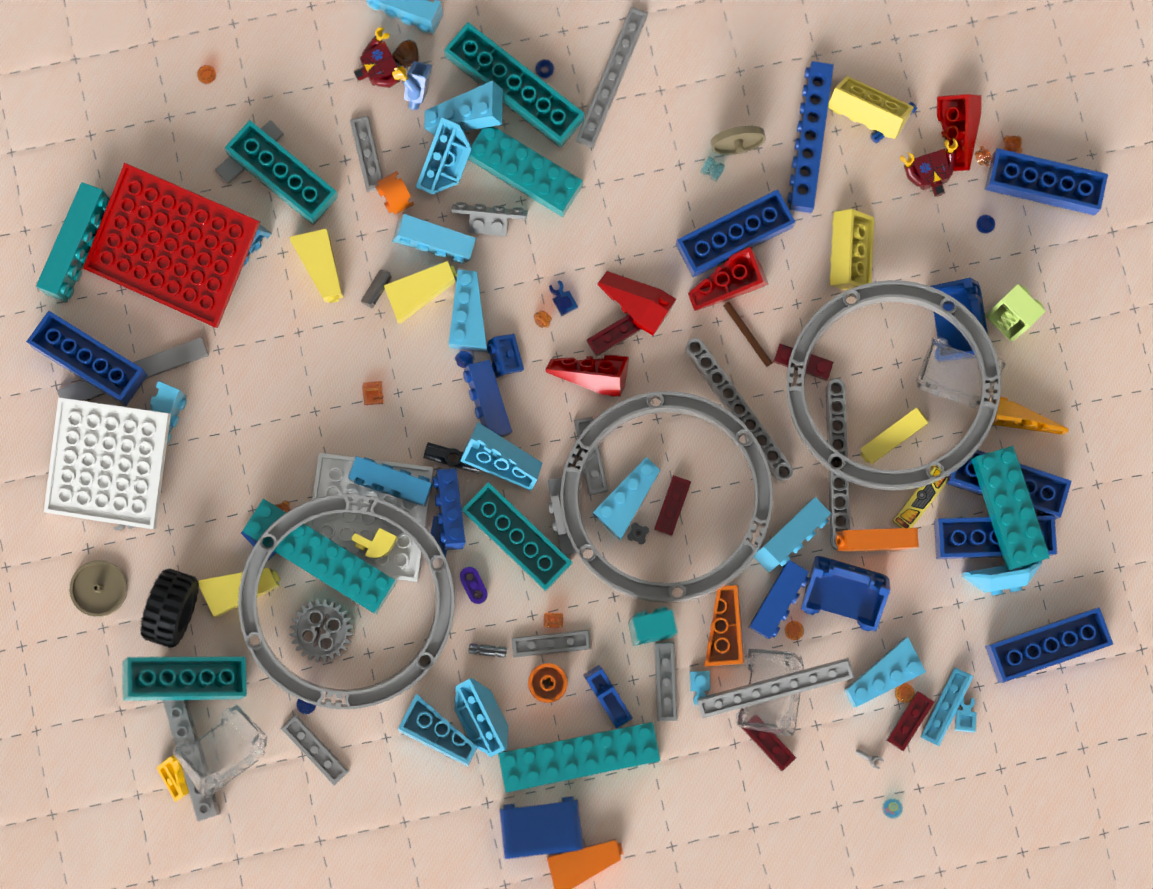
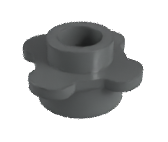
(638, 538)

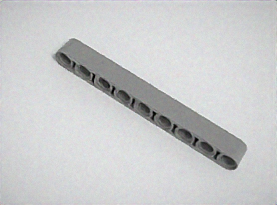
(737, 400)
(841, 436)

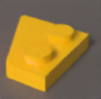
(173, 777)

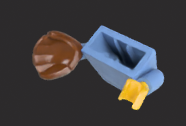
(418, 76)

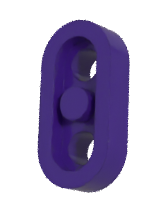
(473, 585)

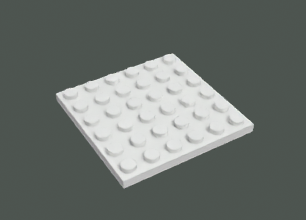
(107, 463)
(332, 479)

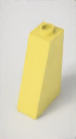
(318, 258)
(418, 289)
(894, 436)
(223, 591)

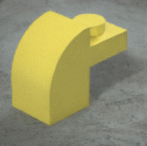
(379, 547)

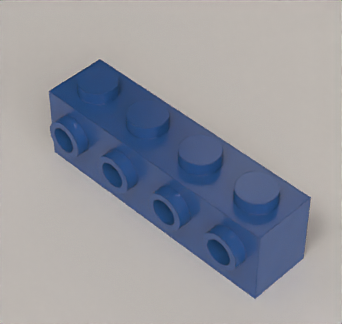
(487, 397)
(450, 510)
(779, 599)

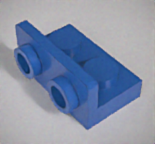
(505, 355)

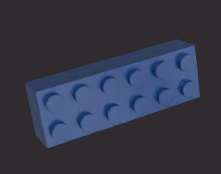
(1046, 181)
(735, 232)
(87, 358)
(1045, 489)
(977, 539)
(1049, 645)

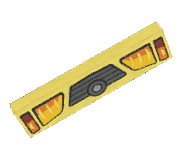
(919, 502)

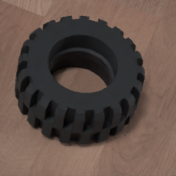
(169, 608)

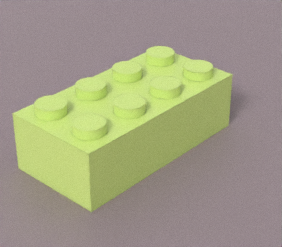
(1015, 312)

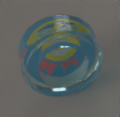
(892, 808)

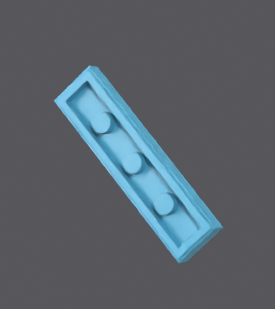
(946, 706)

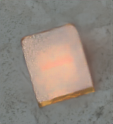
(372, 393)
(553, 620)

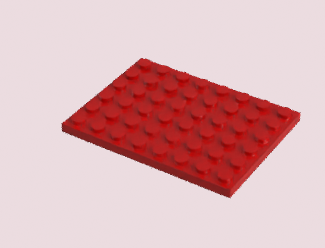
(171, 245)

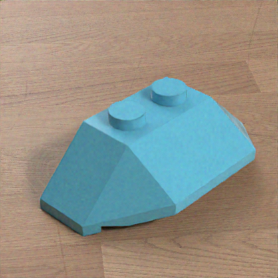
(445, 158)
(999, 579)
(481, 717)

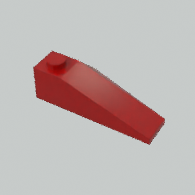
(960, 121)
(736, 277)
(641, 301)
(602, 376)

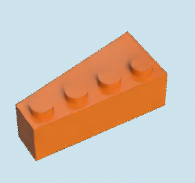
(725, 637)

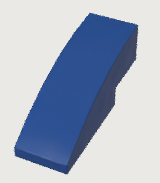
(607, 696)

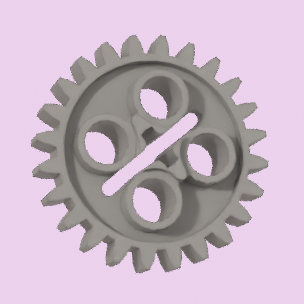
(337, 637)

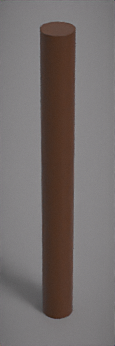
(747, 333)

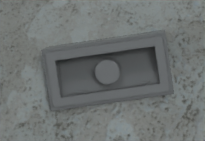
(376, 288)

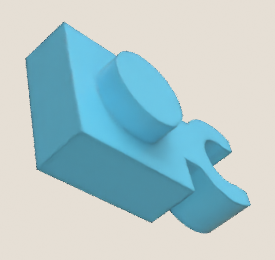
(700, 683)
(965, 719)

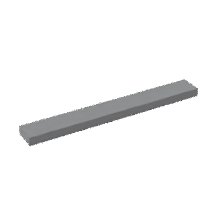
(612, 77)
(151, 365)
(775, 687)

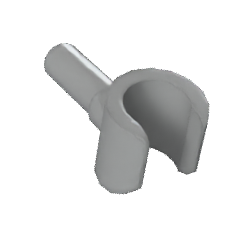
(869, 758)

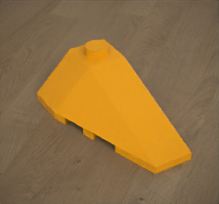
(1017, 416)

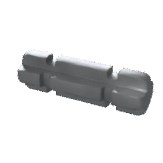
(487, 650)

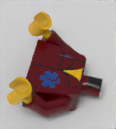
(377, 62)
(931, 169)

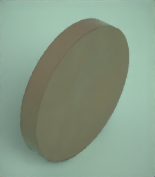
(738, 140)
(98, 588)

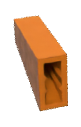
(877, 539)
(577, 866)

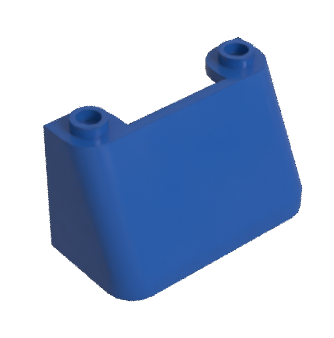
(969, 294)
(846, 592)
(541, 829)

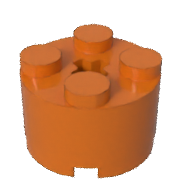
(394, 193)
(538, 689)

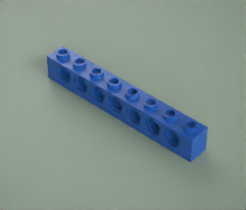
(823, 73)

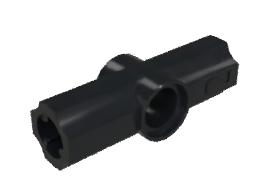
(440, 454)

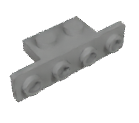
(488, 219)
(558, 524)

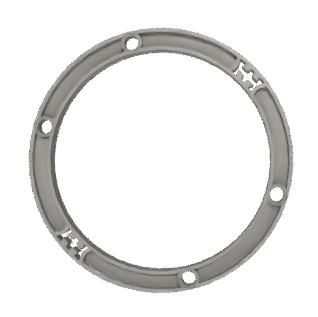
(907, 293)
(678, 403)
(377, 692)

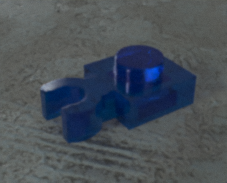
(563, 301)

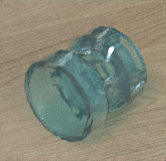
(712, 168)

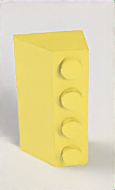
(870, 107)
(851, 249)

